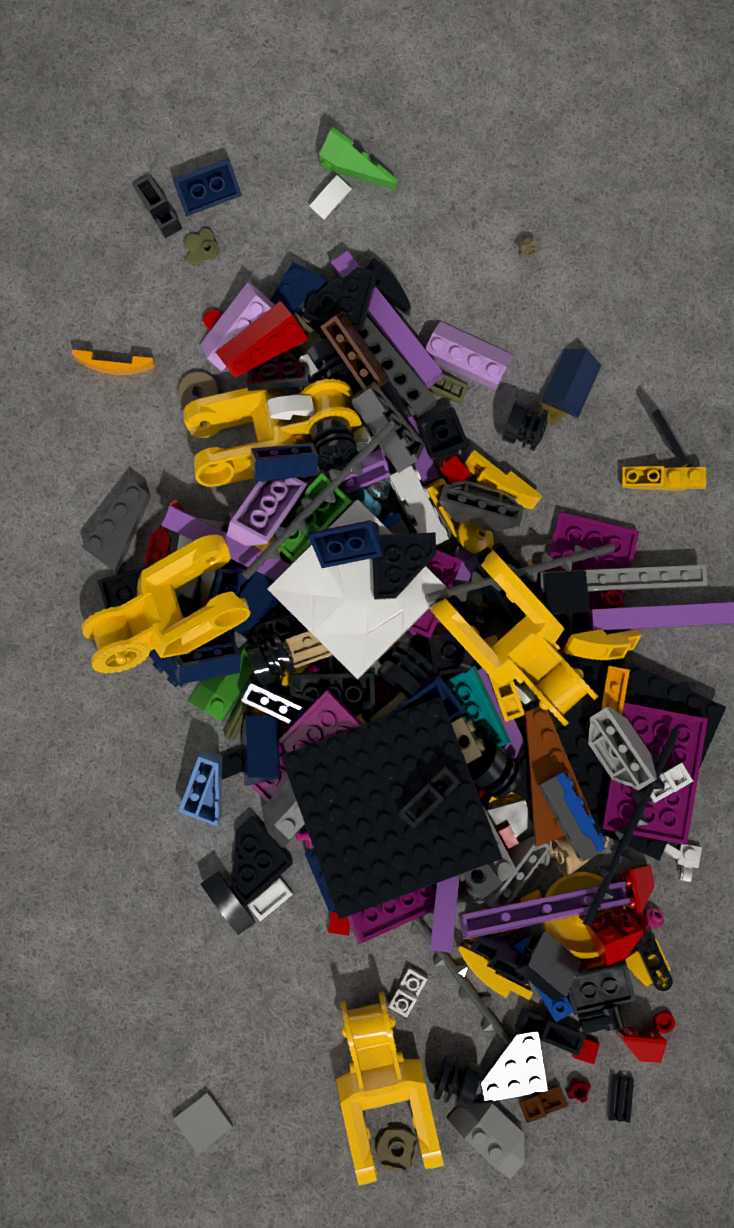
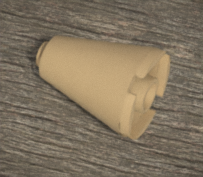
(567, 859)

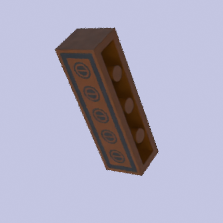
(354, 351)

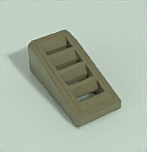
(450, 396)
(207, 587)

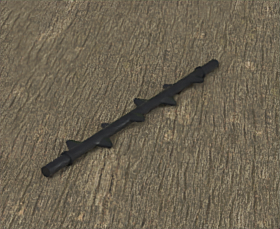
(625, 834)

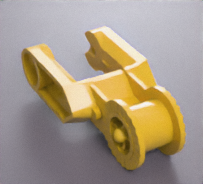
(225, 466)
(154, 618)
(526, 650)
(379, 1079)

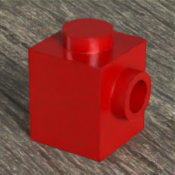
(455, 470)

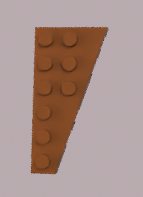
(546, 760)

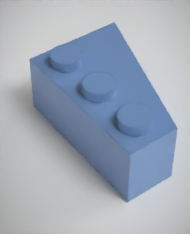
(204, 789)

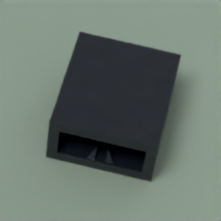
(548, 966)

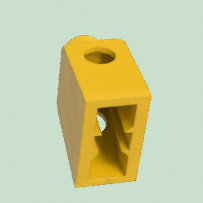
(637, 967)

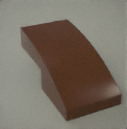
(542, 1103)

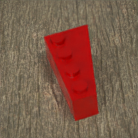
(262, 340)

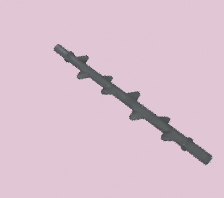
(326, 495)
(530, 572)
(467, 990)

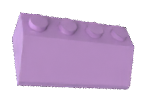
(242, 312)
(468, 355)
(264, 510)

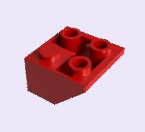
(639, 885)
(614, 935)
(645, 1045)

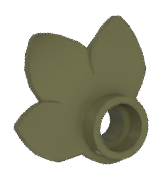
(198, 245)

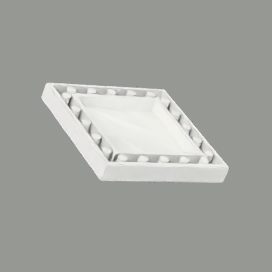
(341, 606)

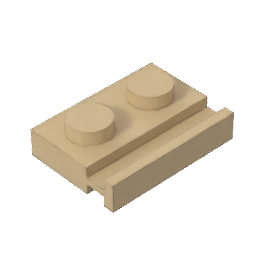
(306, 649)

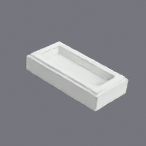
(270, 899)

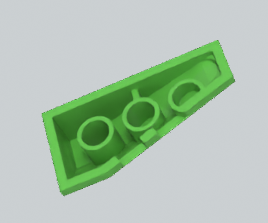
(345, 160)
(319, 520)
(221, 693)

